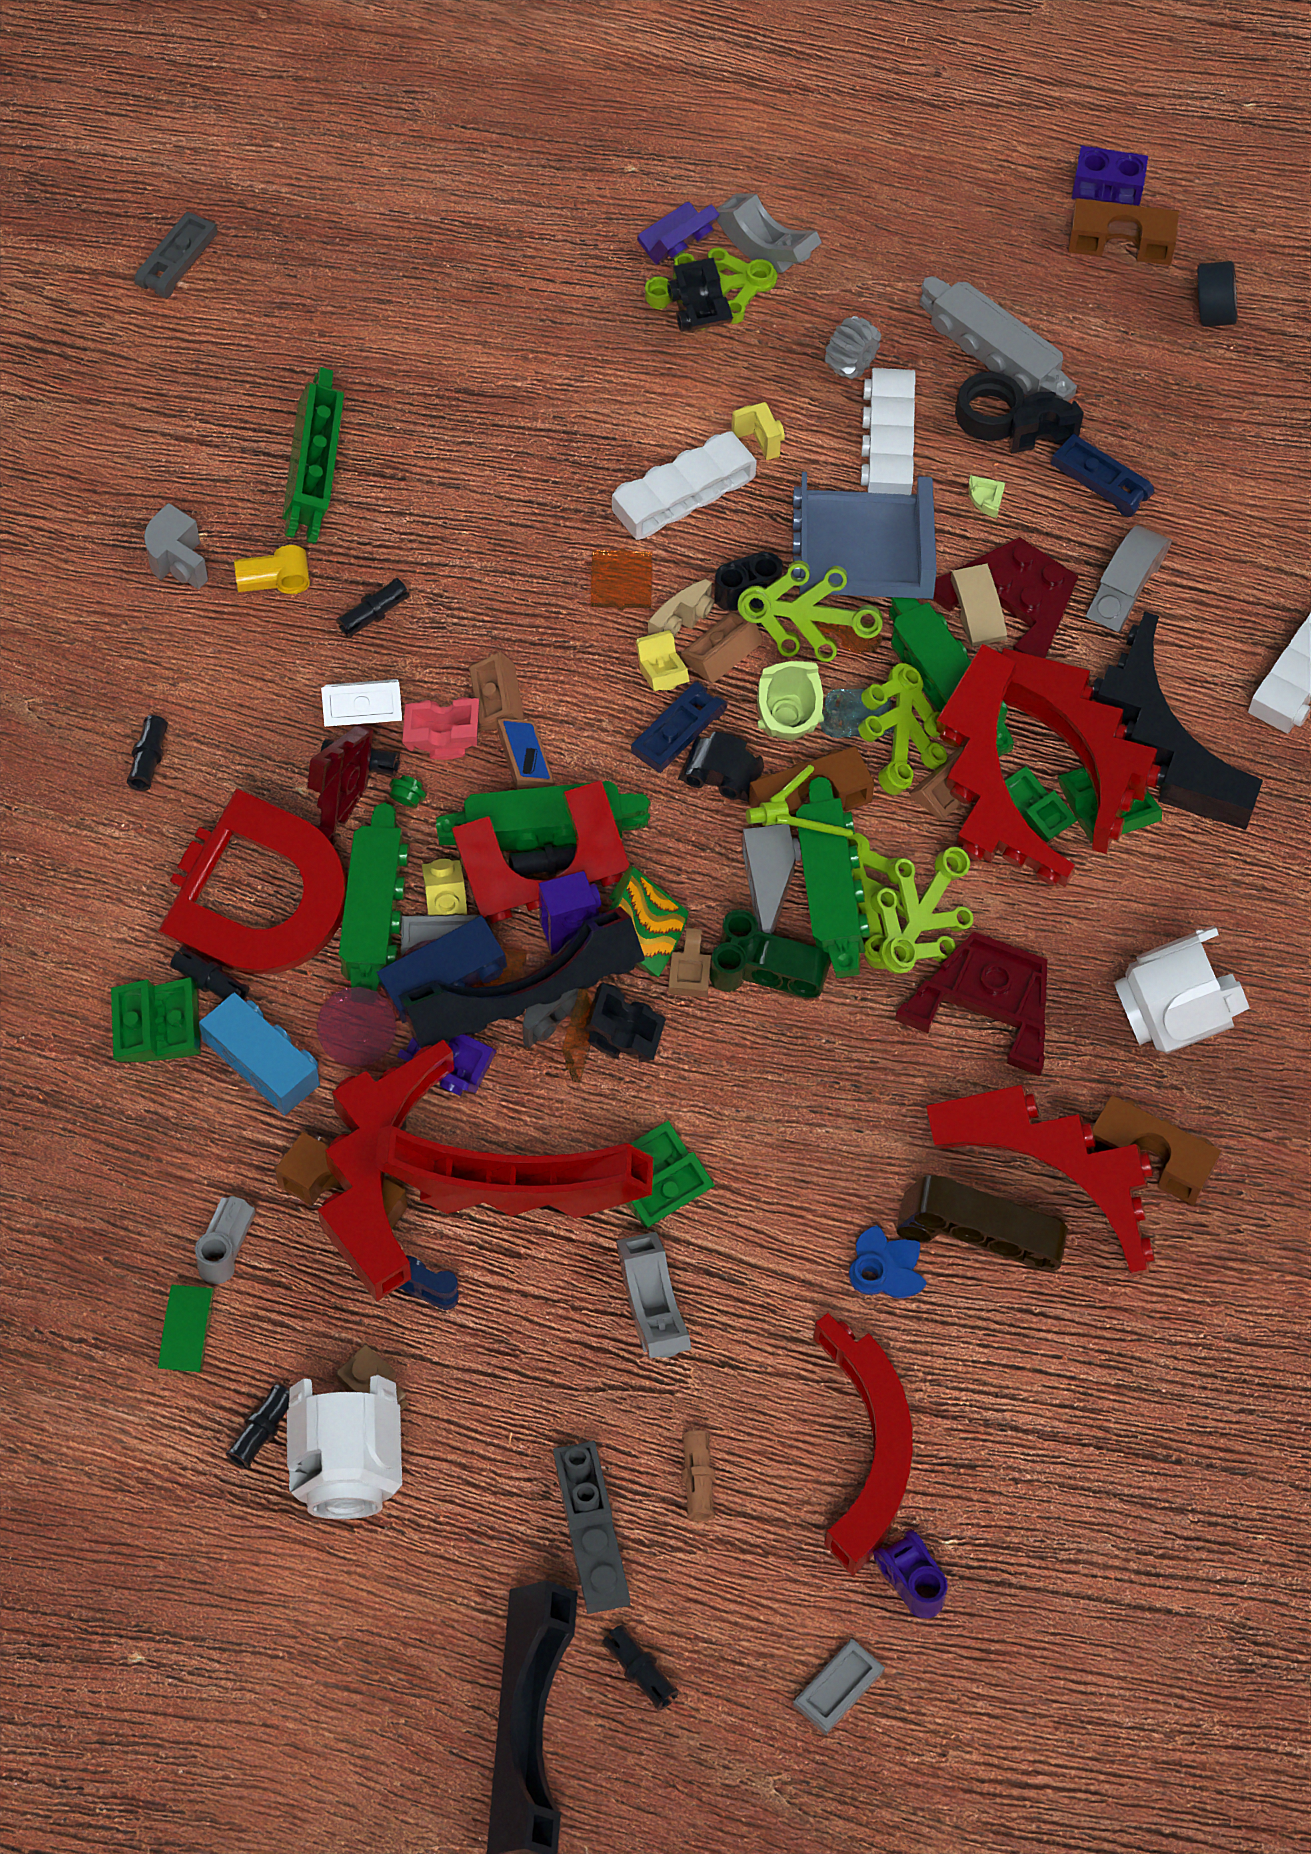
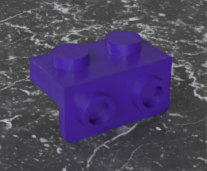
(676, 230)
(470, 1063)

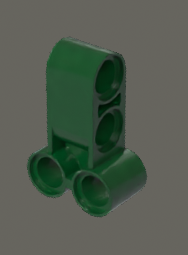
(766, 960)

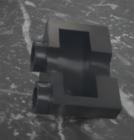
(698, 295)
(1044, 417)
(722, 763)
(623, 1026)

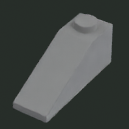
(769, 866)

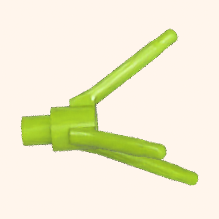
(778, 813)

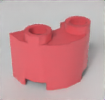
(442, 730)

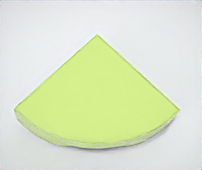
(986, 494)

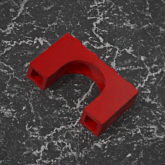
(500, 889)

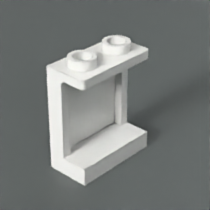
(361, 702)

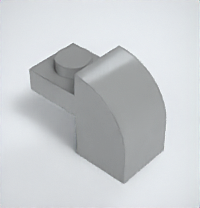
(170, 544)

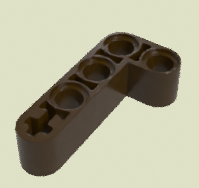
(981, 1220)

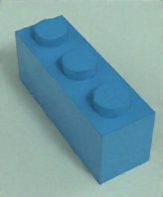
(260, 1053)

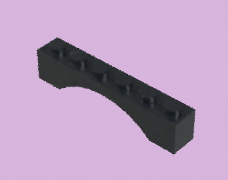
(599, 948)
(537, 1635)

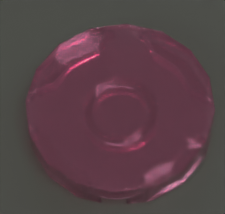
(356, 1027)

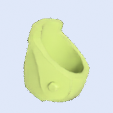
(790, 700)

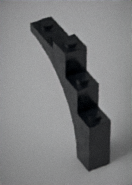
(1189, 773)

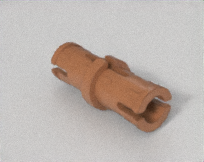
(698, 1476)

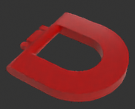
(259, 949)

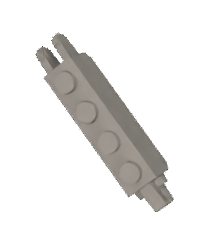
(995, 337)

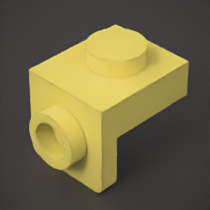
(760, 422)
(660, 661)
(444, 887)

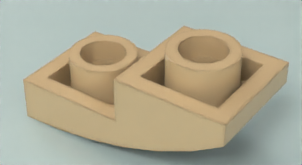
(979, 604)
(683, 609)

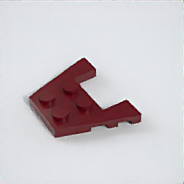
(1027, 587)
(341, 777)
(992, 982)

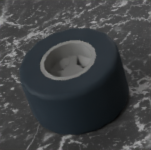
(1217, 294)

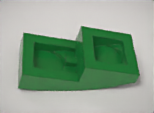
(1041, 810)
(186, 1328)

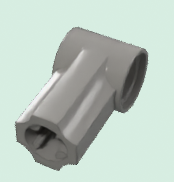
(223, 1238)

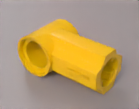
(283, 570)

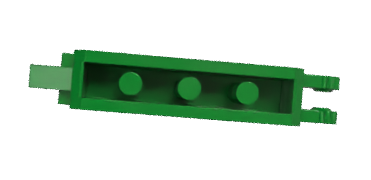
(313, 455)
(927, 645)
(539, 816)
(831, 882)
(372, 899)

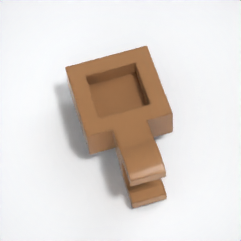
(690, 969)
(357, 1372)

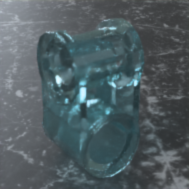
(849, 710)

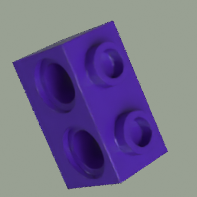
(1109, 176)
(564, 907)

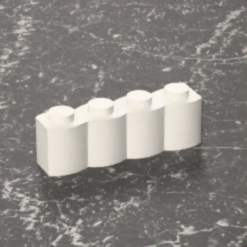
(890, 431)
(682, 486)
(1286, 690)

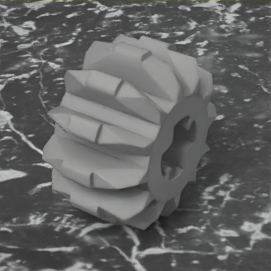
(852, 347)

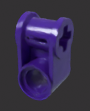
(910, 1566)

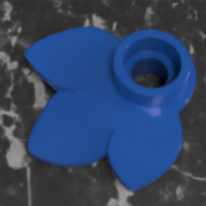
(891, 1264)

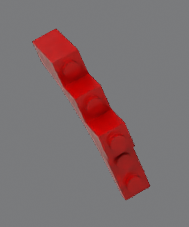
(1094, 731)
(995, 821)
(1109, 1176)
(515, 1184)
(357, 1217)

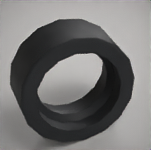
(993, 385)

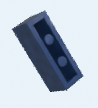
(456, 959)

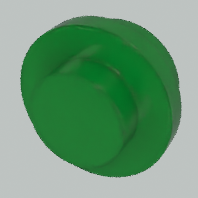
(407, 791)

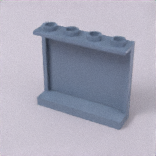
(875, 537)

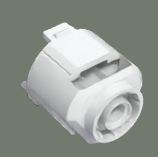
(1175, 994)
(344, 1449)

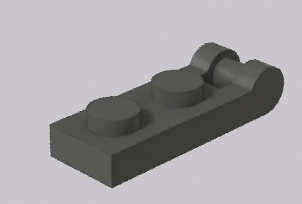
(175, 254)

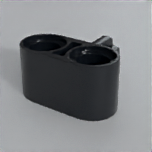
(744, 574)

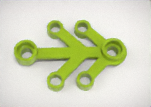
(751, 277)
(804, 612)
(906, 685)
(880, 864)
(919, 912)

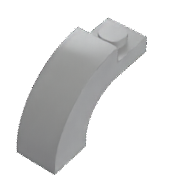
(761, 236)
(1126, 575)
(652, 1296)

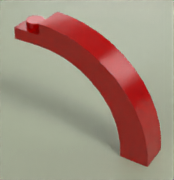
(878, 1504)

